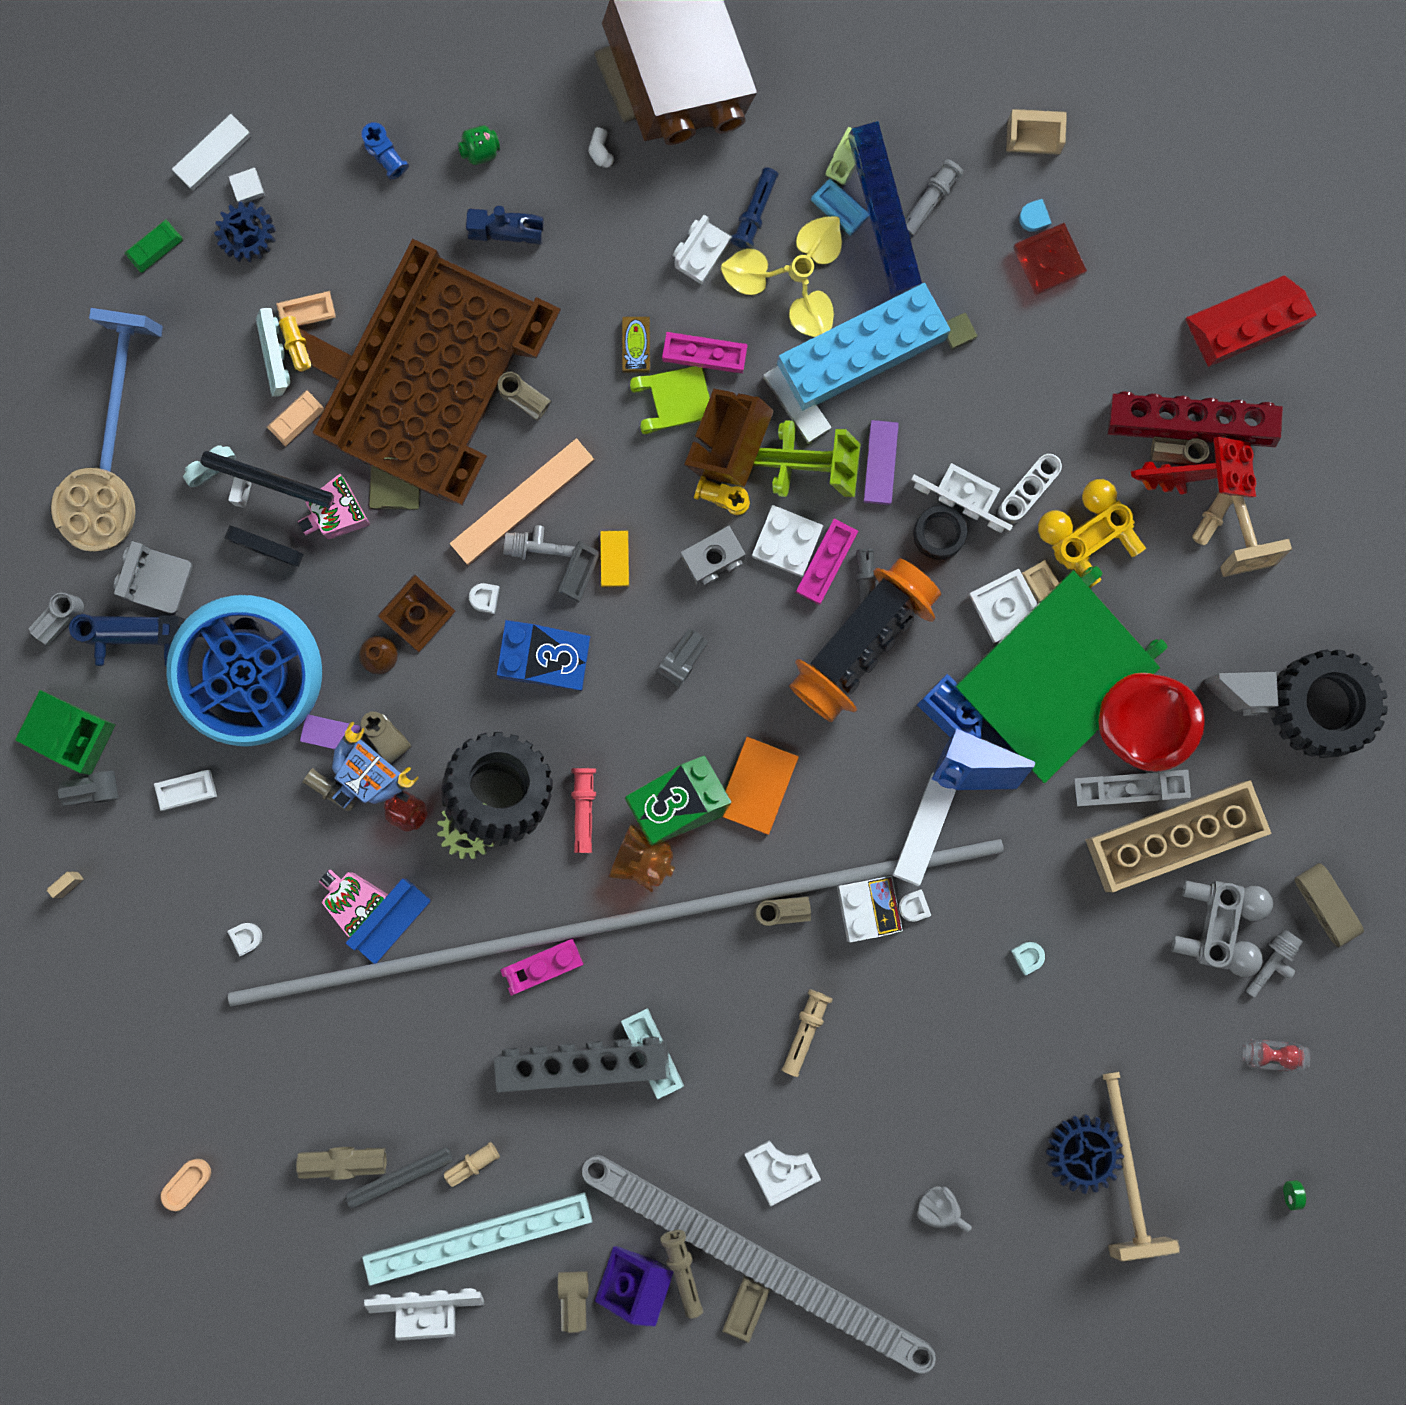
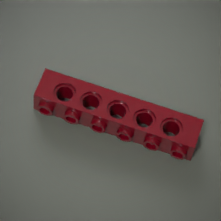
(1123, 423)

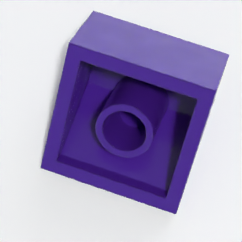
(634, 1287)

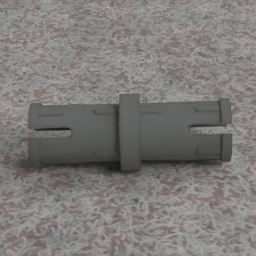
(865, 572)

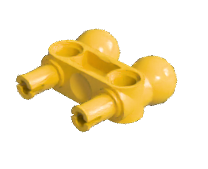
(1100, 498)

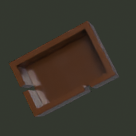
(734, 432)

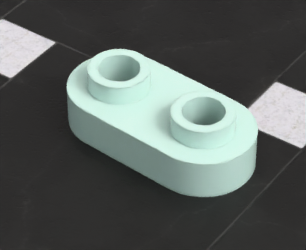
(198, 474)

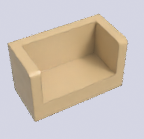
(1036, 131)

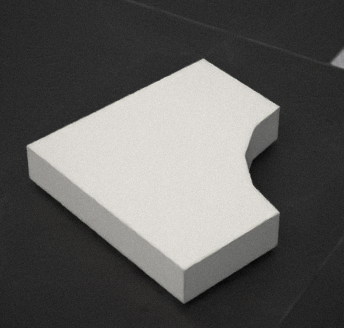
(780, 1173)

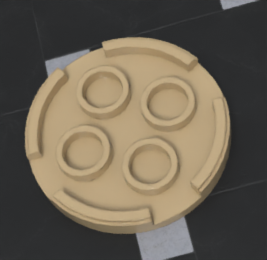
(93, 509)

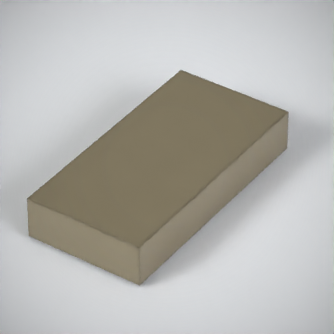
(746, 1309)

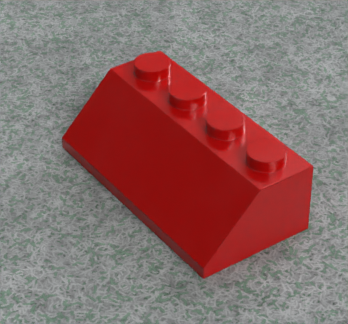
(1250, 319)

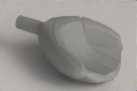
(940, 1209)

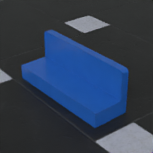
(389, 921)

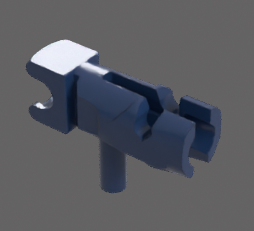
(504, 226)

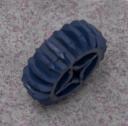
(1092, 1177)

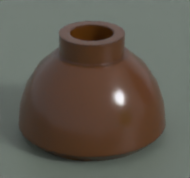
(378, 655)

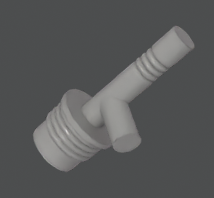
(517, 544)
(1285, 946)

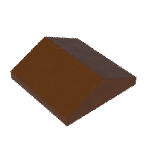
(416, 613)

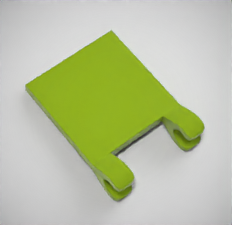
(677, 395)

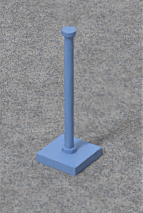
(125, 325)

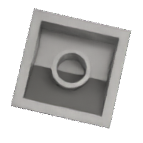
(1245, 691)

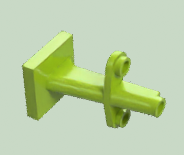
(840, 461)

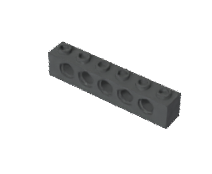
(511, 1078)

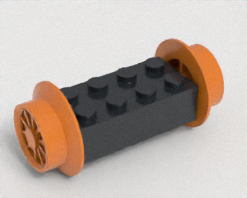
(864, 637)

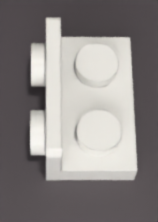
(701, 250)

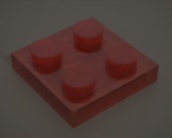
(1050, 259)

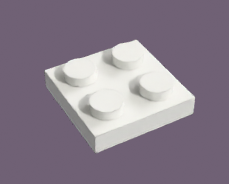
(787, 541)
(1003, 604)

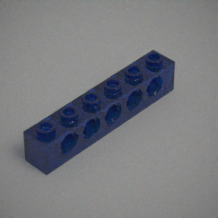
(884, 208)

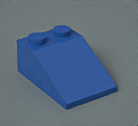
(979, 765)

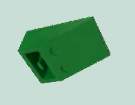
(65, 733)

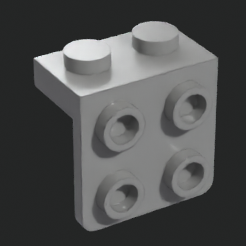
(152, 578)

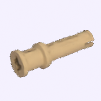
(813, 1019)

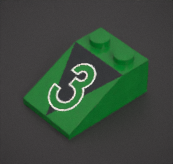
(679, 801)

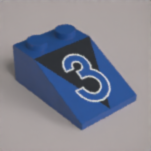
(543, 655)

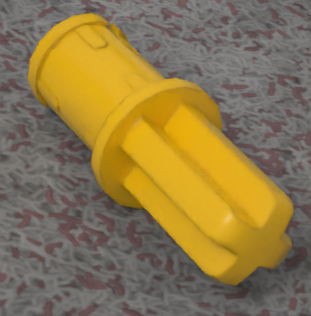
(295, 343)

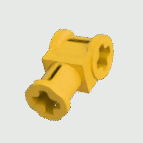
(722, 495)

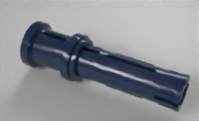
(751, 221)

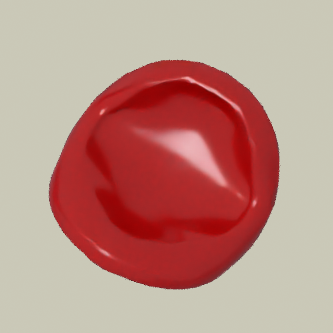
(1151, 721)

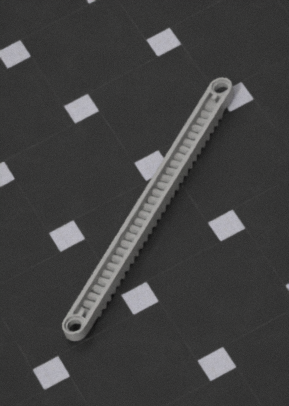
(759, 1264)

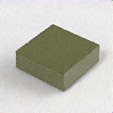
(961, 331)

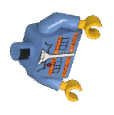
(364, 772)

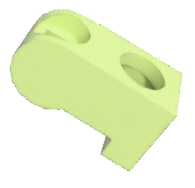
(843, 163)

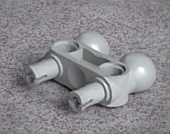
(1222, 926)

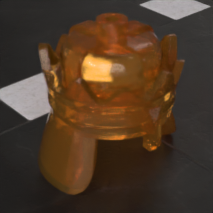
(641, 861)

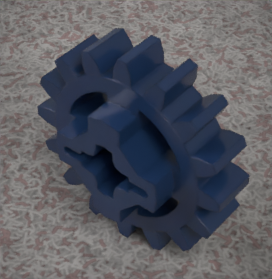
(239, 221)

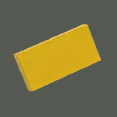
(614, 559)

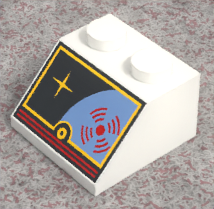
(869, 909)

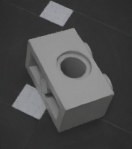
(722, 542)

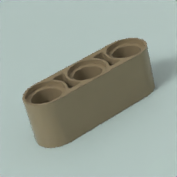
(614, 82)
(1329, 905)

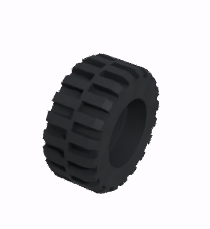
(1363, 696)
(503, 755)

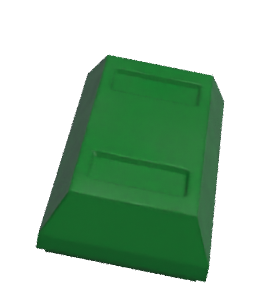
(153, 246)

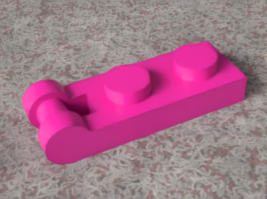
(543, 966)

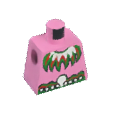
(341, 518)
(350, 899)

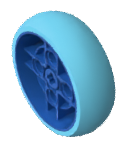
(214, 625)

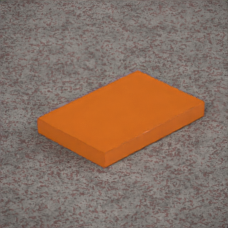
(759, 784)

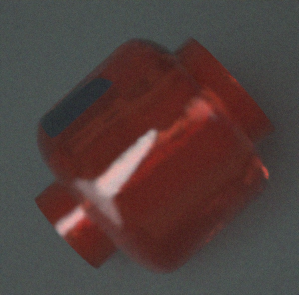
(405, 811)

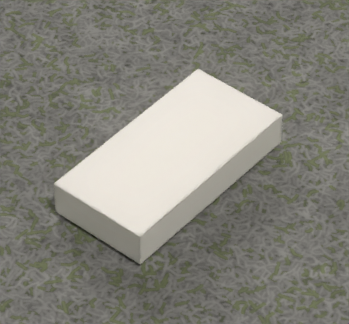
(185, 790)

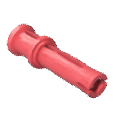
(583, 796)

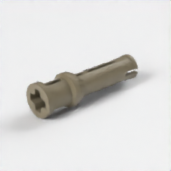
(679, 1262)

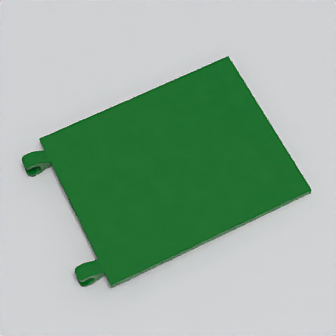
(1053, 671)

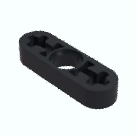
(264, 546)

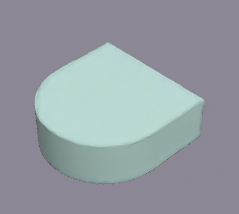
(1029, 957)

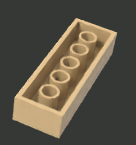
(1178, 836)

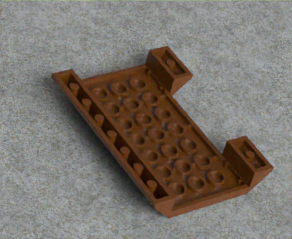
(431, 372)

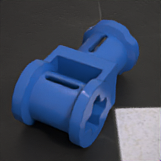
(383, 150)

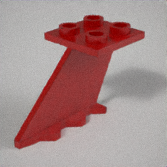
(1231, 468)

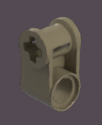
(388, 739)

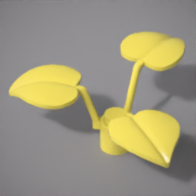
(818, 240)

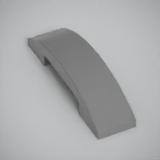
(1132, 788)

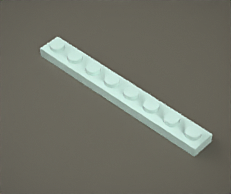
(477, 1238)

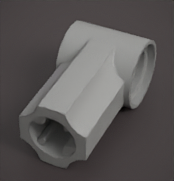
(54, 619)

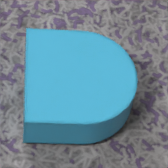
(1034, 216)

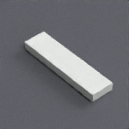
(924, 833)

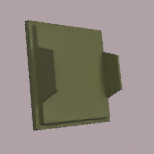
(390, 492)

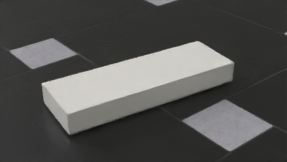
(211, 152)
(809, 422)

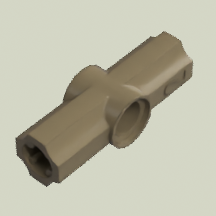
(341, 1163)

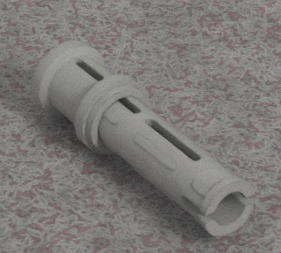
(937, 188)

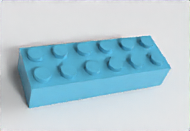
(863, 347)

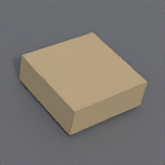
(64, 884)

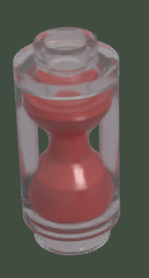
(1290, 1056)

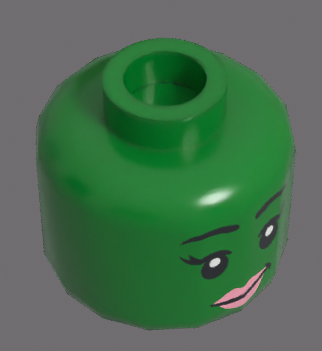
(479, 145)

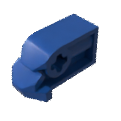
(946, 706)

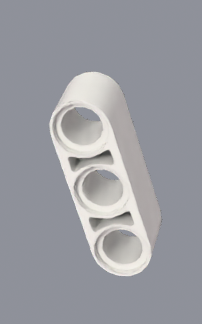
(1038, 480)

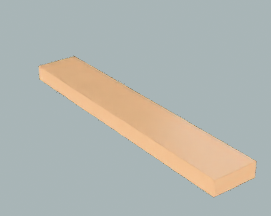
(522, 501)

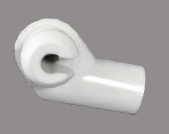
(597, 149)

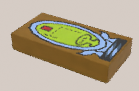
(636, 344)

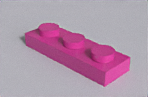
(704, 352)
(826, 561)

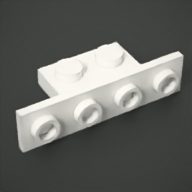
(966, 491)
(424, 1315)

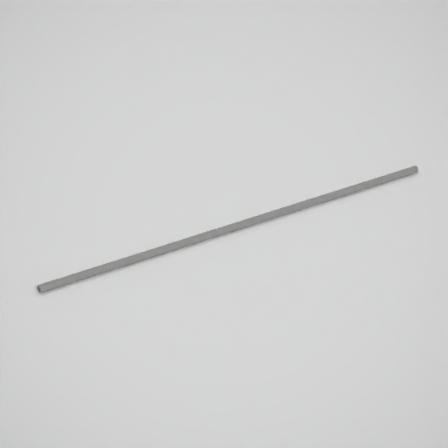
(601, 925)

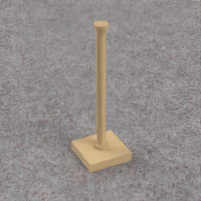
(1254, 555)
(1142, 1244)

